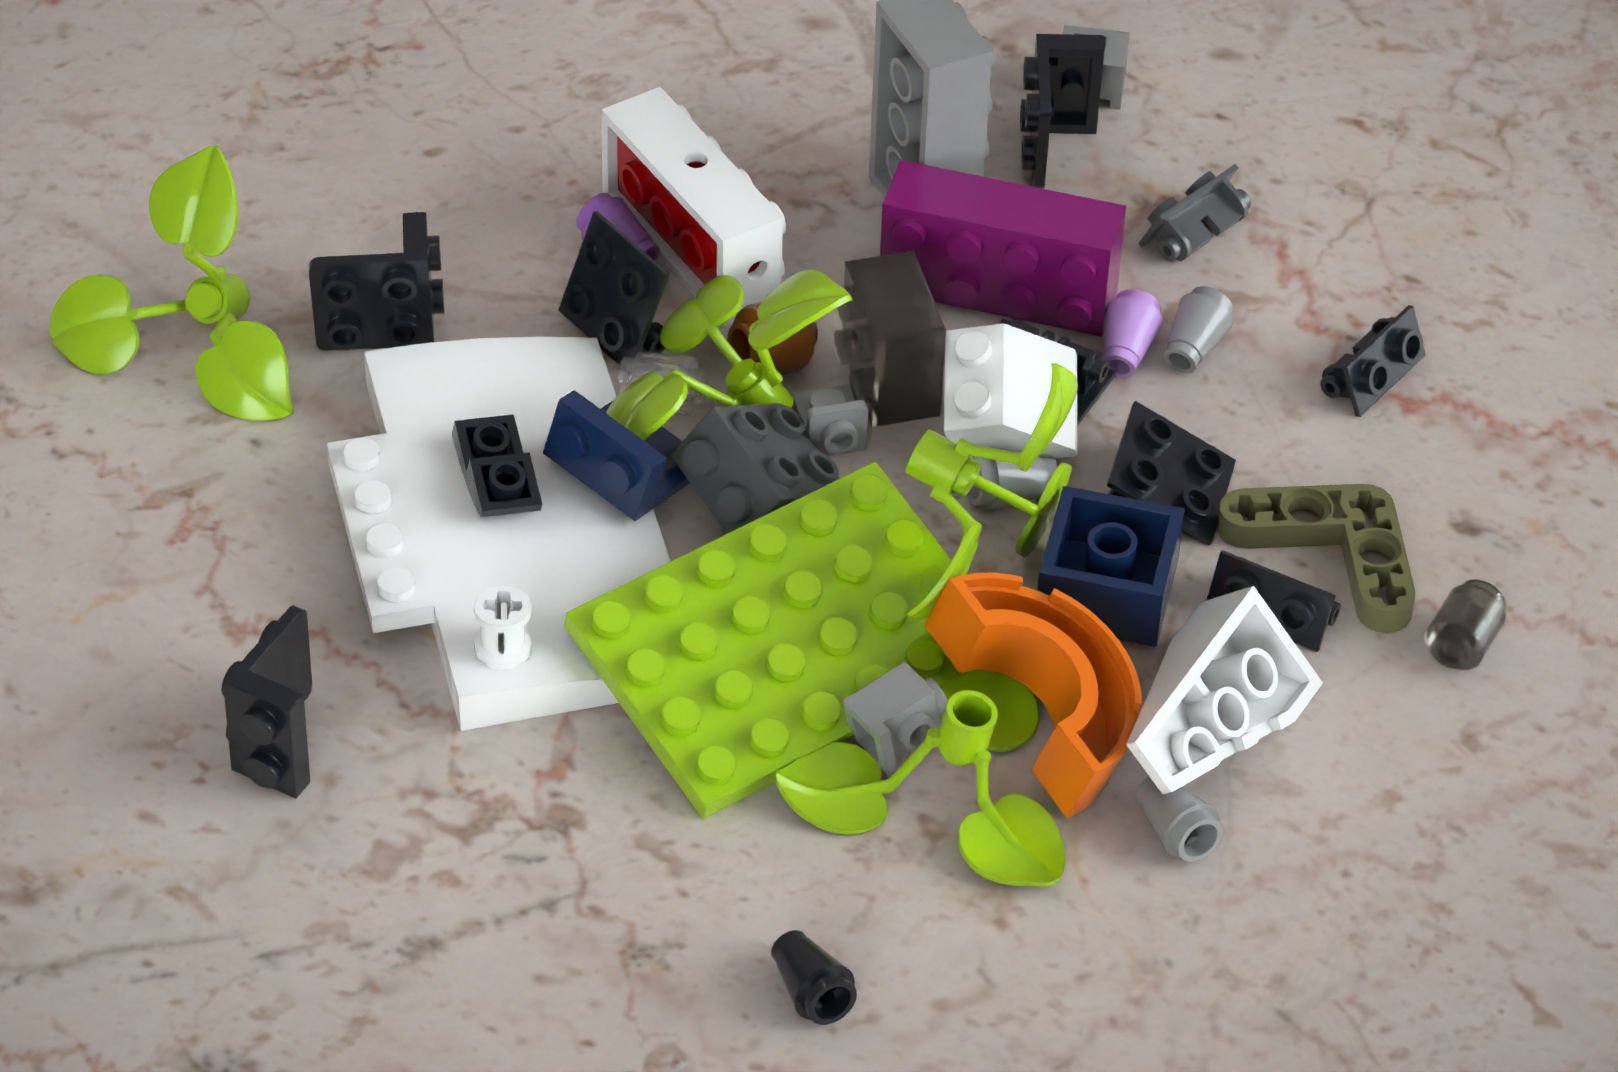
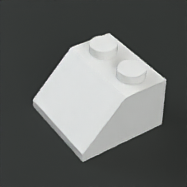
(1000, 386)

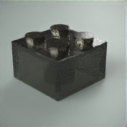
(891, 339)

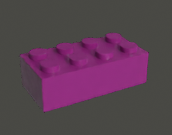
(1007, 245)

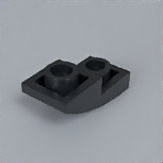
(495, 467)

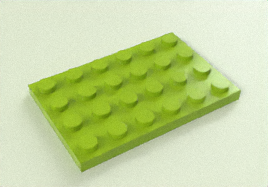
(763, 633)

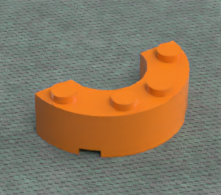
(1062, 658)

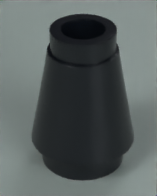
(814, 978)

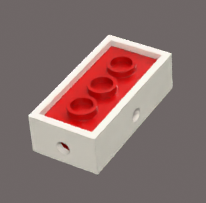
(690, 197)

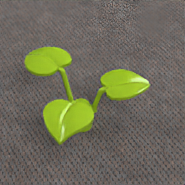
(783, 312)
(248, 366)
(952, 470)
(985, 710)

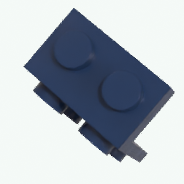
(612, 459)

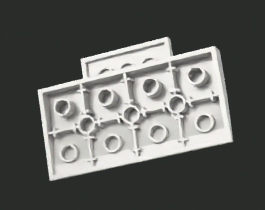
(429, 551)

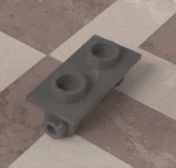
(1179, 224)

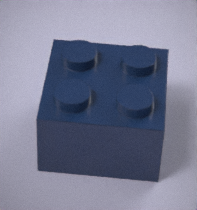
(1114, 559)

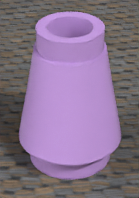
(1130, 329)

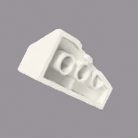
(1220, 689)

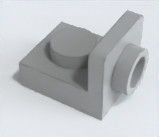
(833, 419)

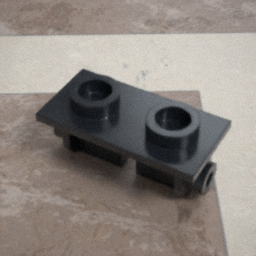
(1377, 363)
(1297, 605)

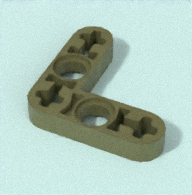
(1340, 524)

